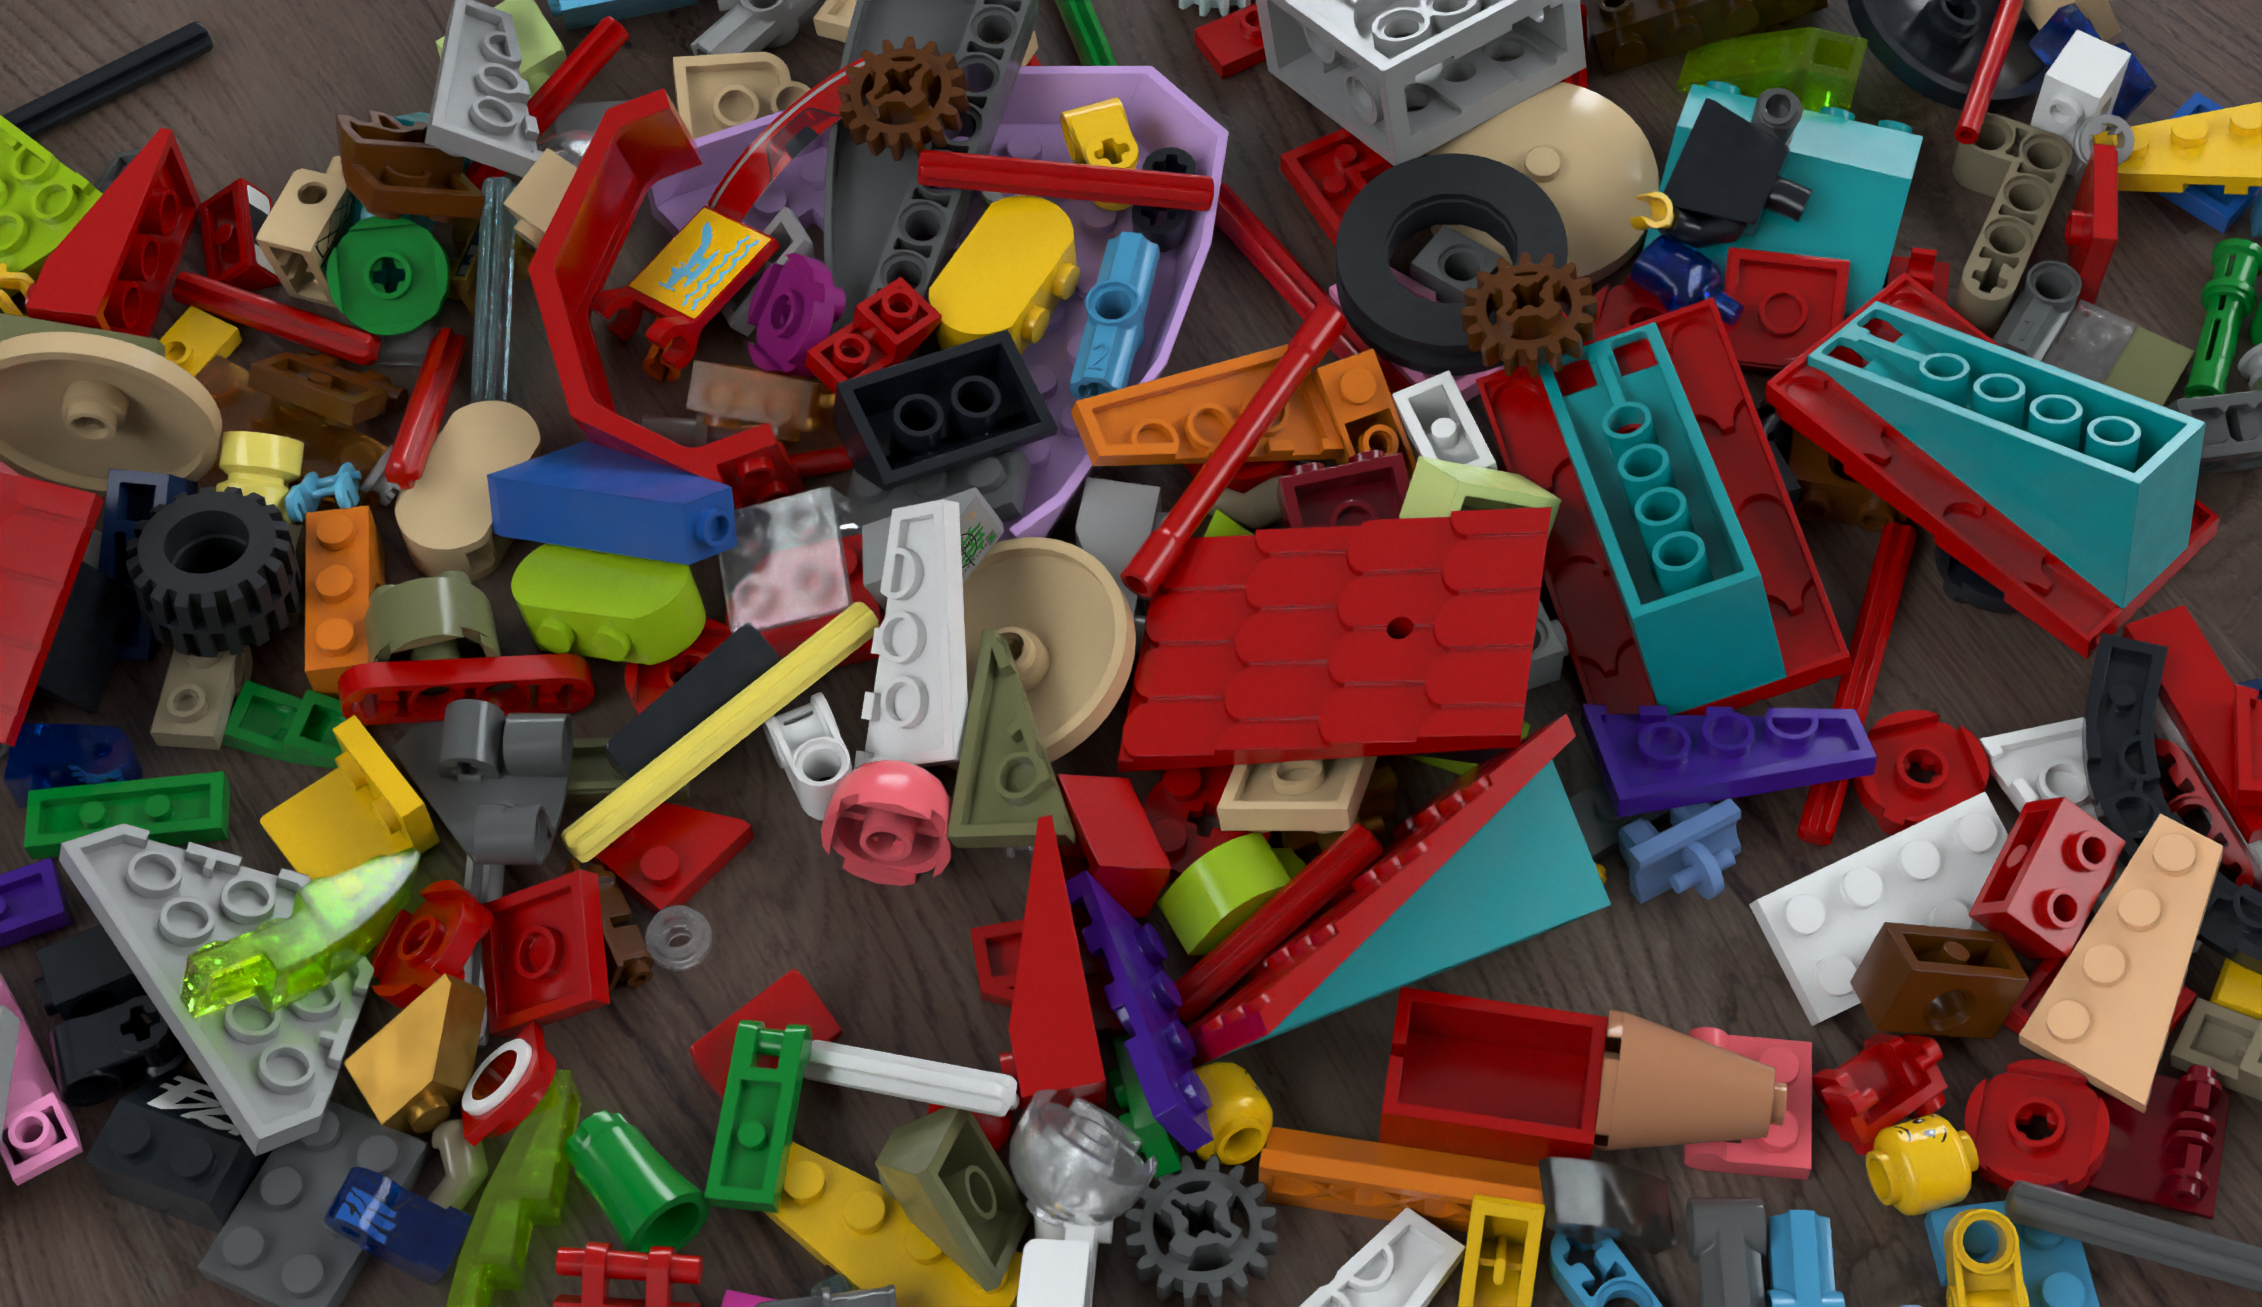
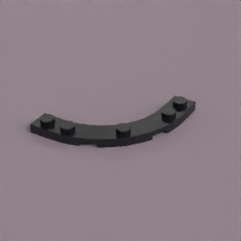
(2126, 787)

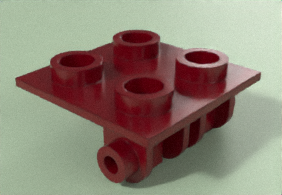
(2171, 1150)

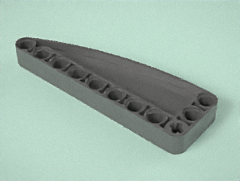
(876, 202)

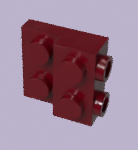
(1344, 494)

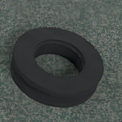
(1414, 198)

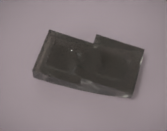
(1606, 1201)

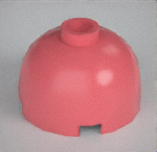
(889, 822)

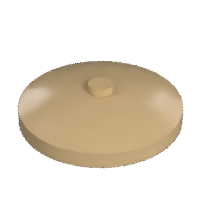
(1584, 159)
(100, 404)
(1064, 630)

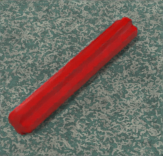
(564, 84)
(277, 318)
(425, 409)
(1276, 920)

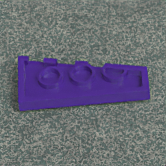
(1687, 760)
(1146, 1007)

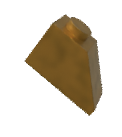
(422, 1057)

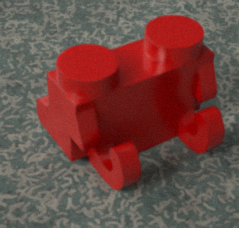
(1881, 1087)

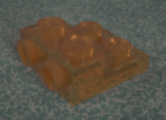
(747, 393)

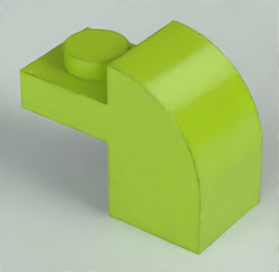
(1226, 890)

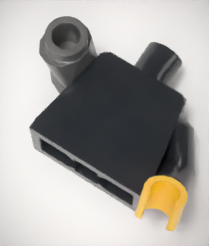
(1730, 175)

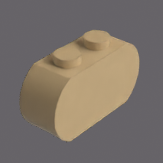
(449, 509)

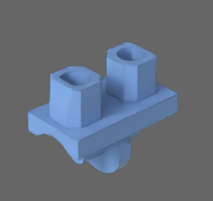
(1684, 855)

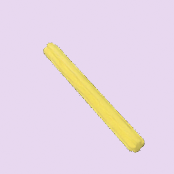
(719, 732)

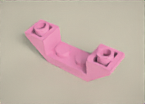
(37, 1123)

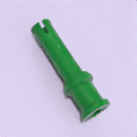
(2226, 302)

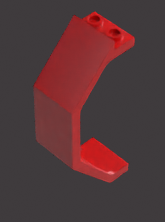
(627, 156)

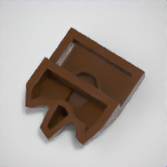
(400, 174)

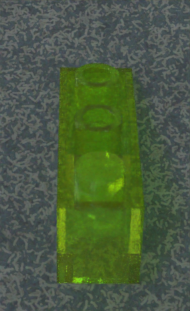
(1808, 61)

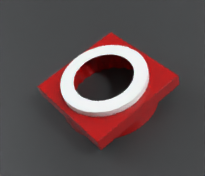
(507, 1086)

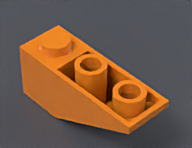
(1363, 408)

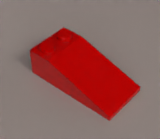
(124, 249)
(1051, 1009)

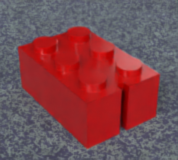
(1492, 1078)

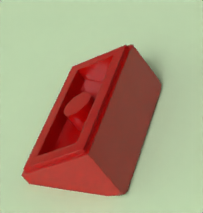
(782, 1003)

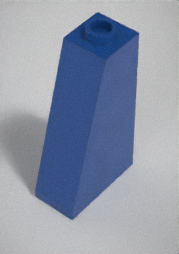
(613, 505)

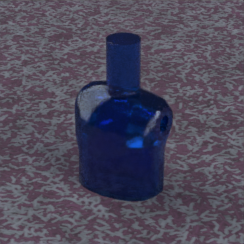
(1682, 277)

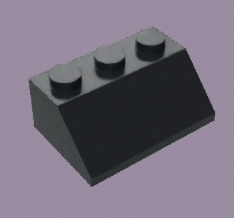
(940, 411)

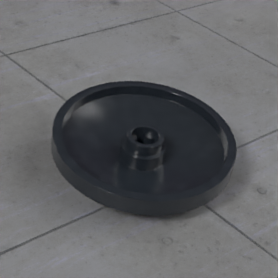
(1940, 44)

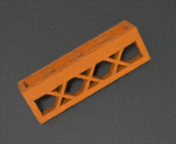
(1386, 1178)

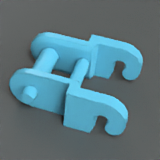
(310, 493)

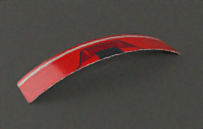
(779, 146)

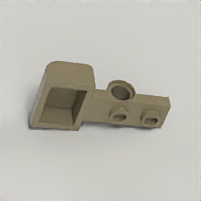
(202, 689)

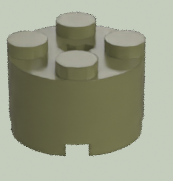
(430, 621)

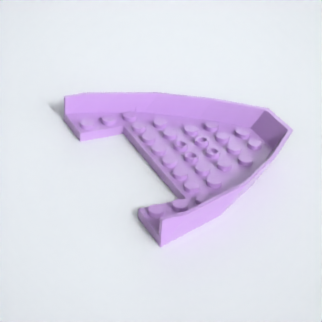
(1028, 130)

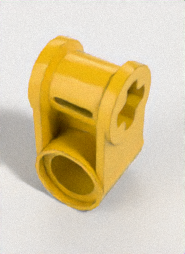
(1100, 137)
(1990, 1282)

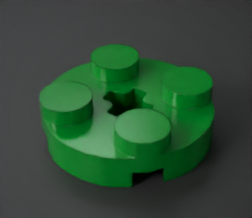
(368, 303)

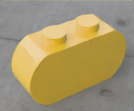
(1007, 274)

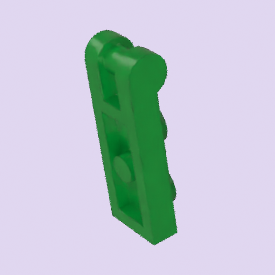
(758, 1117)

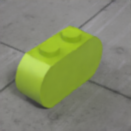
(607, 604)

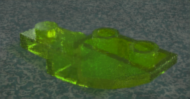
(292, 957)

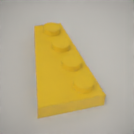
(871, 1240)

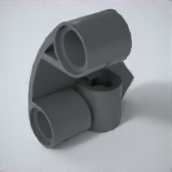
(493, 778)

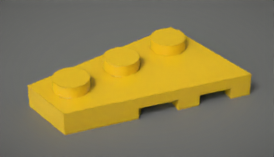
(2194, 149)

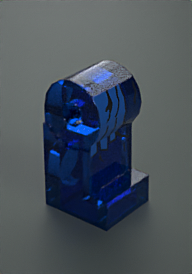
(68, 756)
(397, 1224)

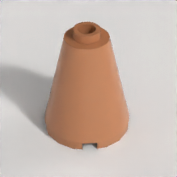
(1679, 1089)

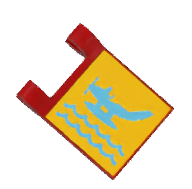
(687, 283)

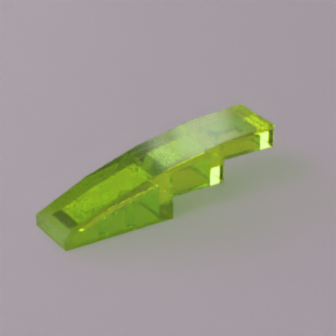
(521, 1193)

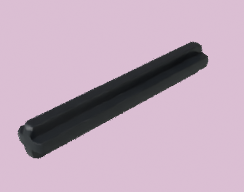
(111, 80)

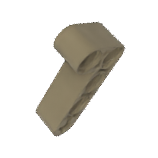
(2026, 176)

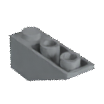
(1114, 525)

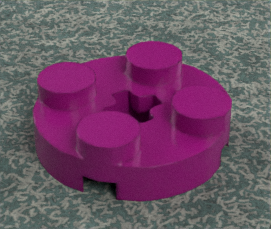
(793, 314)

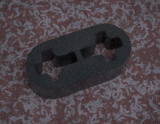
(1144, 217)

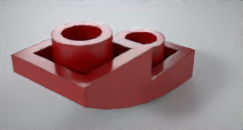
(880, 336)

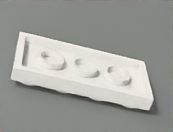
(1913, 877)

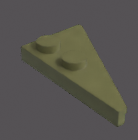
(1003, 762)

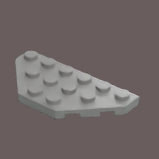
(171, 901)

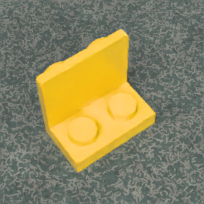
(351, 812)

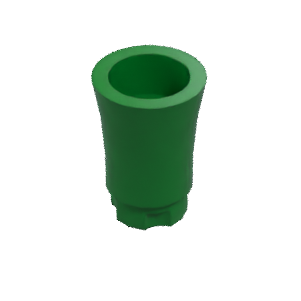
(635, 1184)

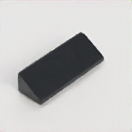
(691, 700)

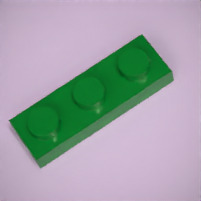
(170, 807)

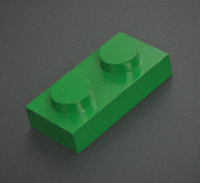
(1140, 1119)

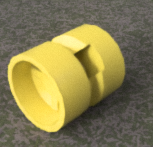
(261, 465)

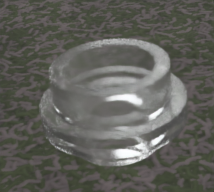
(674, 922)

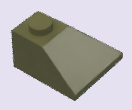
(956, 1191)

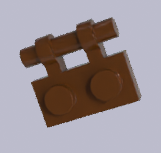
(326, 387)

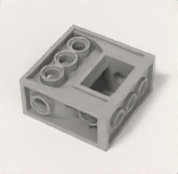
(1366, 79)

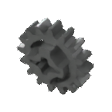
(1211, 1260)

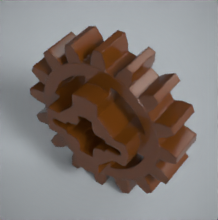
(903, 98)
(1529, 314)

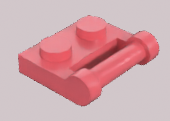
(1787, 1147)

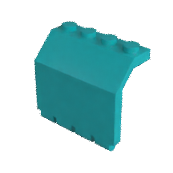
(1857, 184)

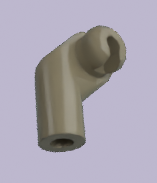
(1251, 509)
(463, 1164)

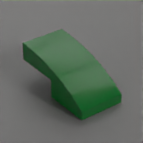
(285, 726)

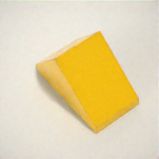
(1501, 1253)

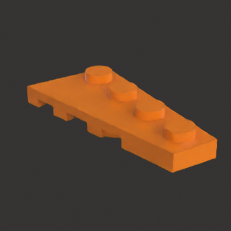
(1192, 411)

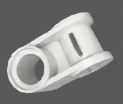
(809, 749)

